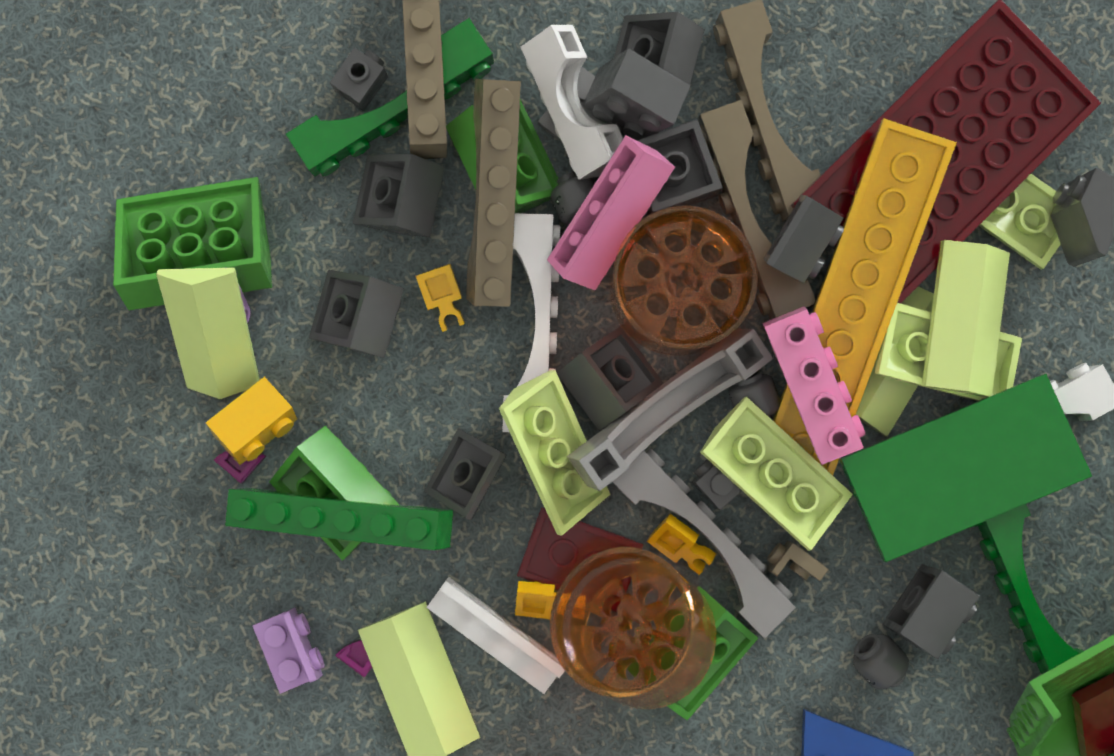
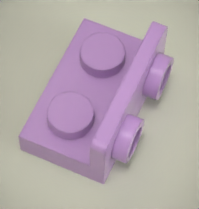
(289, 650)

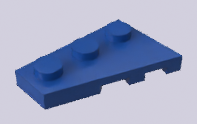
(833, 738)

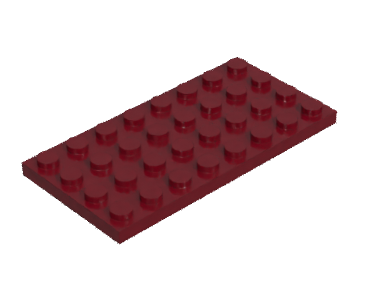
(1004, 107)

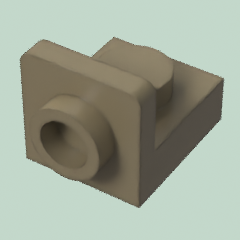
(802, 562)

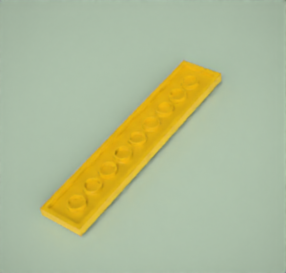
(873, 259)

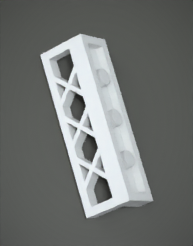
(496, 635)

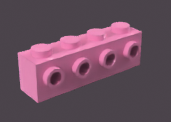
(613, 214)
(813, 384)

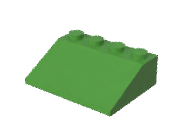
(190, 230)

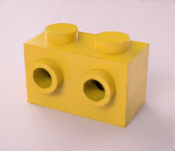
(252, 421)

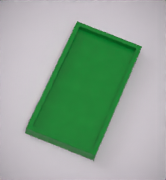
(965, 467)

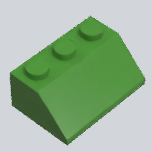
(534, 170)
(329, 470)
(731, 645)

